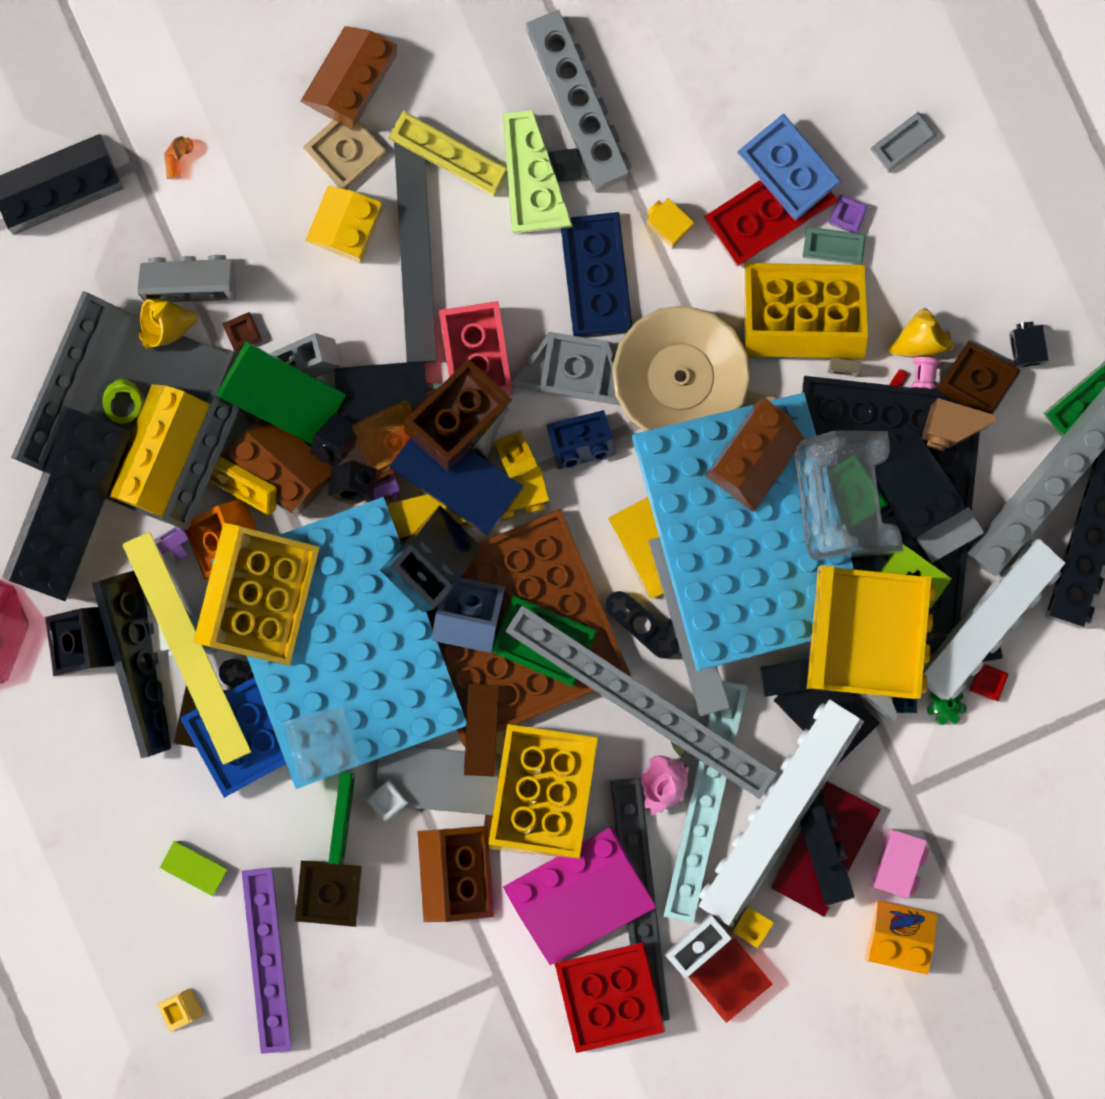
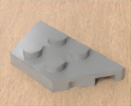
(570, 369)

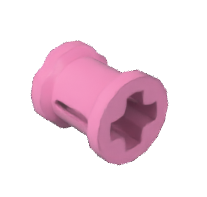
(925, 373)

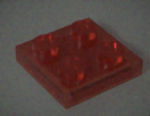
(730, 980)

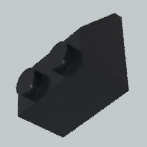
(78, 642)

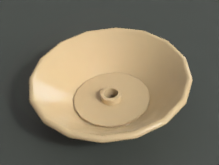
(675, 342)

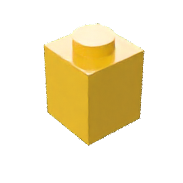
(668, 222)

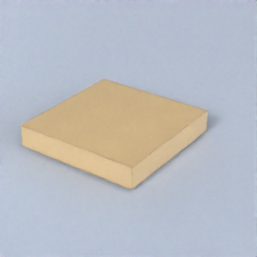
(344, 152)

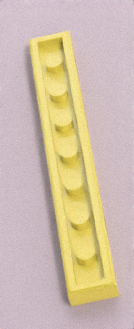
(189, 656)

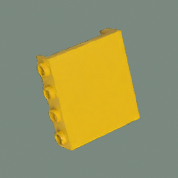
(870, 632)

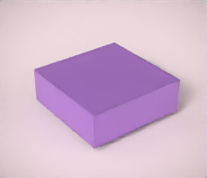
(848, 214)

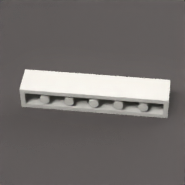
(991, 618)

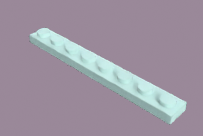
(702, 815)

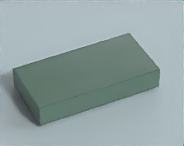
(834, 245)

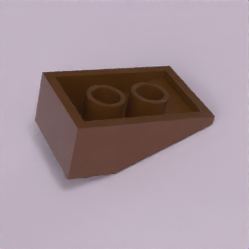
(456, 415)

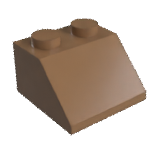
(953, 423)

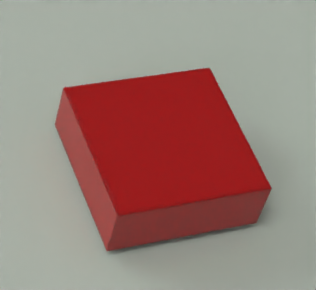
(989, 682)

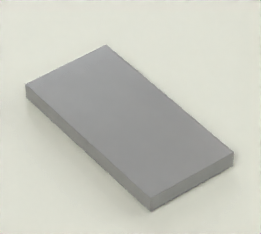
(437, 780)

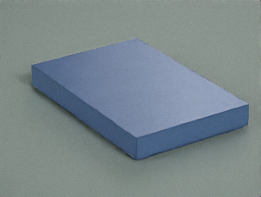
(789, 167)

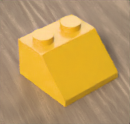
(345, 223)

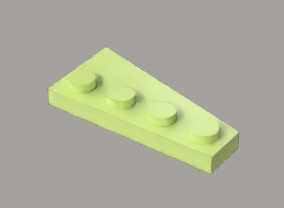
(533, 186)

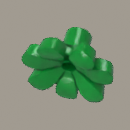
(944, 712)

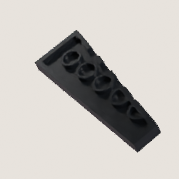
(129, 638)

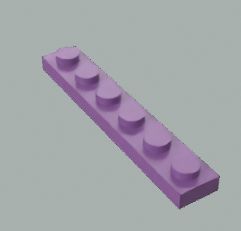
(266, 960)

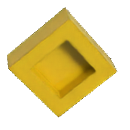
(752, 927)

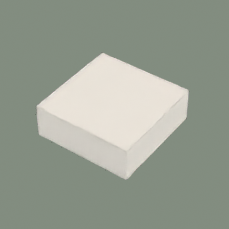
(386, 801)

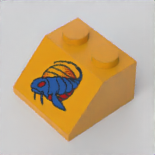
(902, 937)

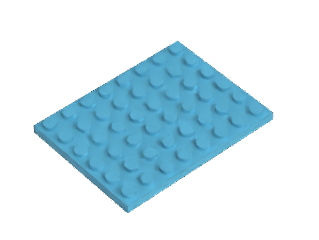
(734, 571)
(360, 646)

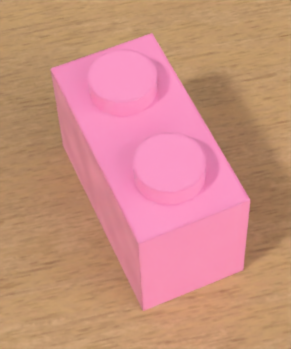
(899, 864)

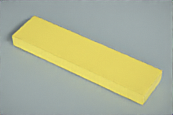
(448, 153)

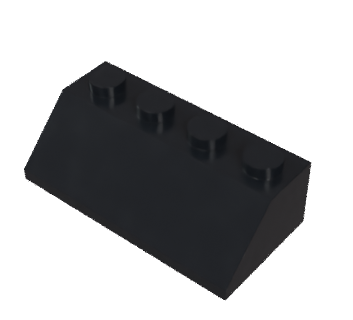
(57, 184)

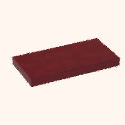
(797, 876)

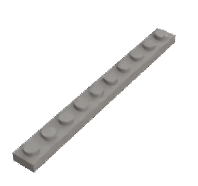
(640, 702)

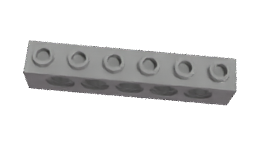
(541, 33)

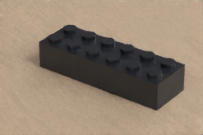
(66, 504)

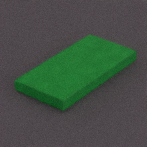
(279, 393)

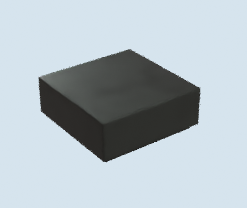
(566, 164)

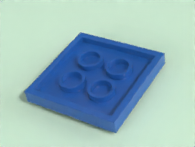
(259, 734)

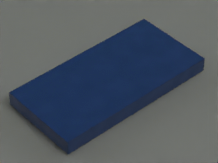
(596, 275)
(470, 489)

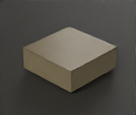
(844, 367)

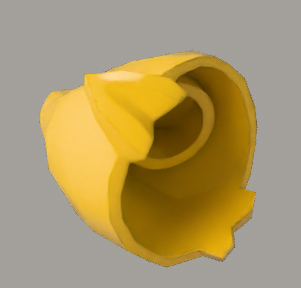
(163, 322)
(921, 337)

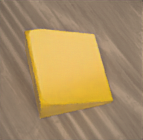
(180, 1009)

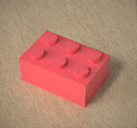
(476, 335)

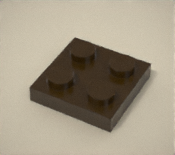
(328, 893)

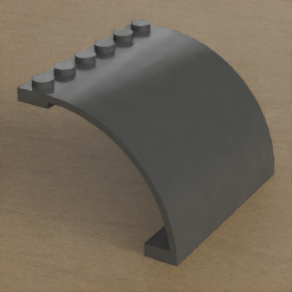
(105, 347)

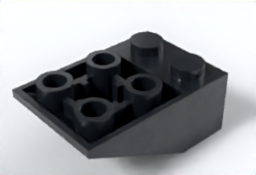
(431, 560)

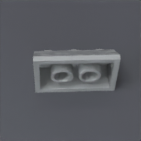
(187, 279)

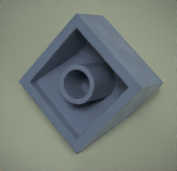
(469, 615)

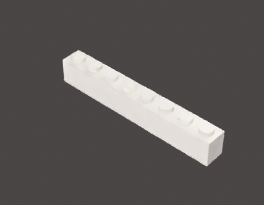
(780, 813)

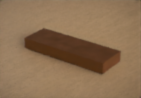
(481, 730)

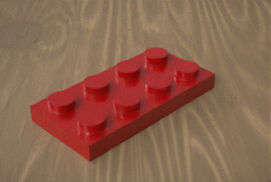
(756, 221)

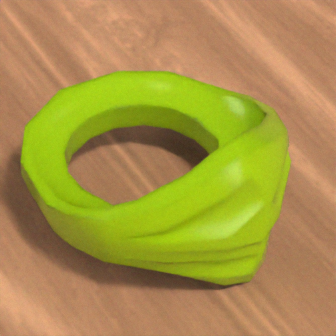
(122, 385)

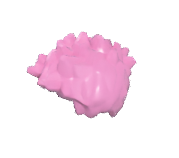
(664, 783)

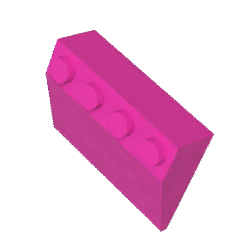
(580, 899)

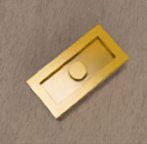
(515, 454)

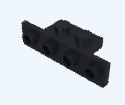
(826, 852)

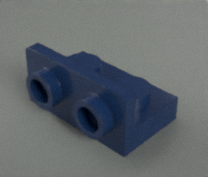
(581, 440)

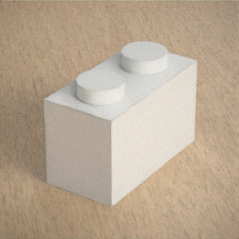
(697, 946)

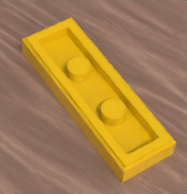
(244, 486)

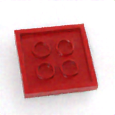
(610, 997)

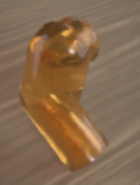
(173, 155)

